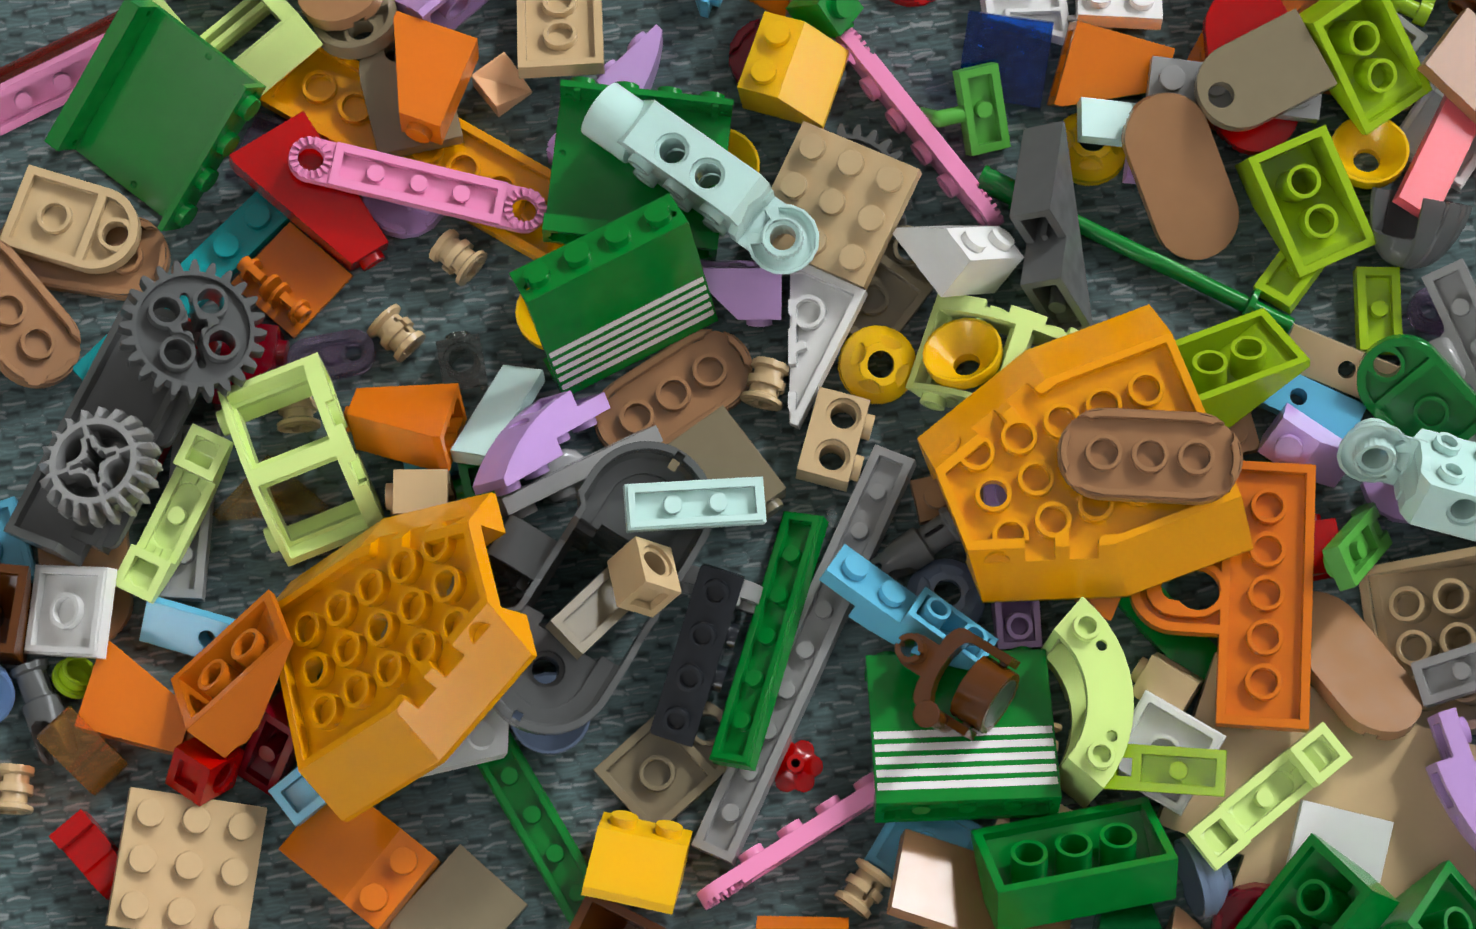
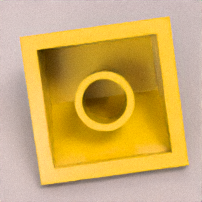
(792, 71)
(637, 861)

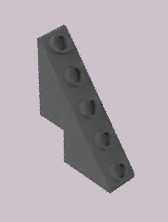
(1049, 224)

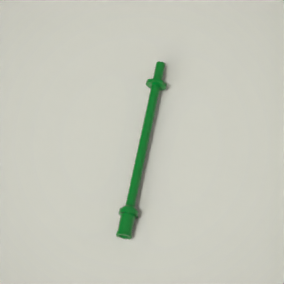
(1002, 187)

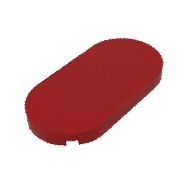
(1223, 24)

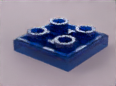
(1017, 46)

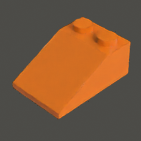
(234, 676)
(362, 862)

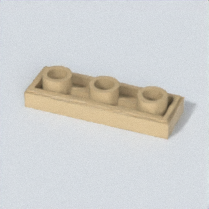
(1327, 355)

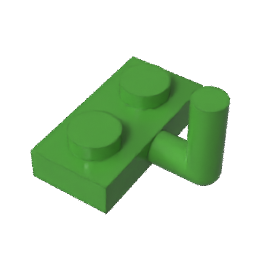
(978, 109)

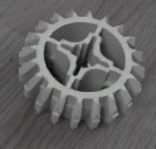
(80, 456)

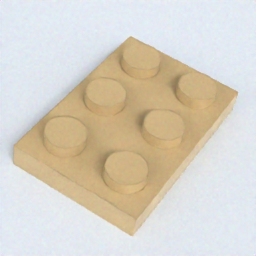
(559, 38)

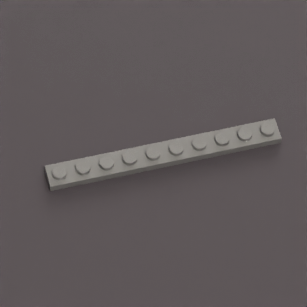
(822, 620)

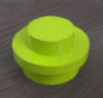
(72, 676)

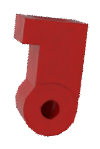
(88, 849)

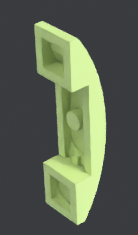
(177, 514)
(1267, 795)

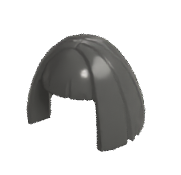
(1414, 241)

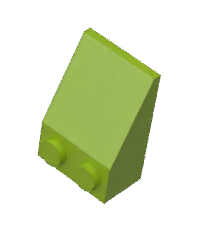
(1368, 59)
(1307, 201)
(1241, 363)

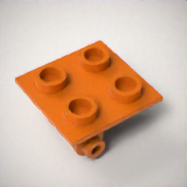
(292, 279)

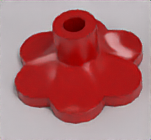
(803, 776)

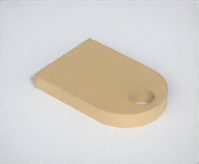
(69, 222)

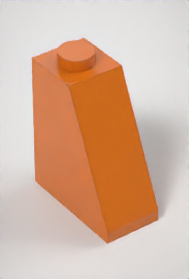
(1102, 65)
(431, 75)
(408, 422)
(131, 705)

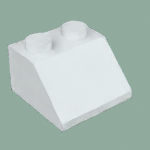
(961, 257)

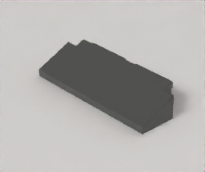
(108, 386)

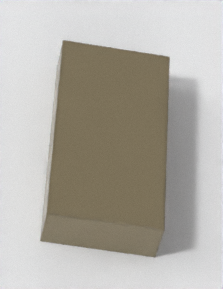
(587, 616)

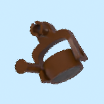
(981, 694)

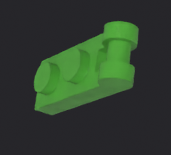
(1356, 547)

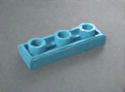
(1320, 403)
(180, 626)

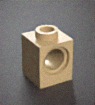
(644, 577)
(1166, 680)

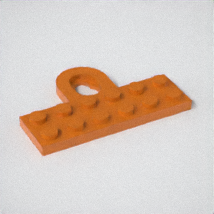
(1260, 607)

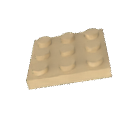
(851, 197)
(185, 863)

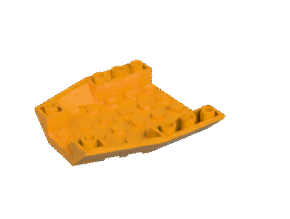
(1045, 534)
(413, 697)

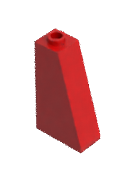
(326, 215)

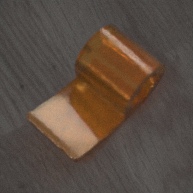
(82, 751)

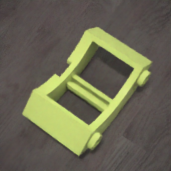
(274, 52)
(1019, 324)
(272, 392)
(1098, 699)

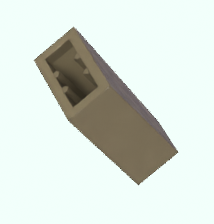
(727, 452)

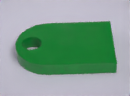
(1420, 392)

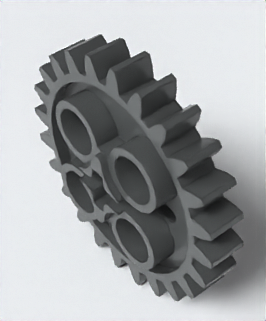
(152, 338)

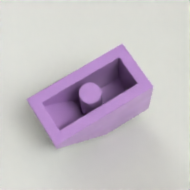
(745, 290)
(1302, 440)

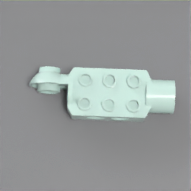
(738, 204)
(1429, 473)

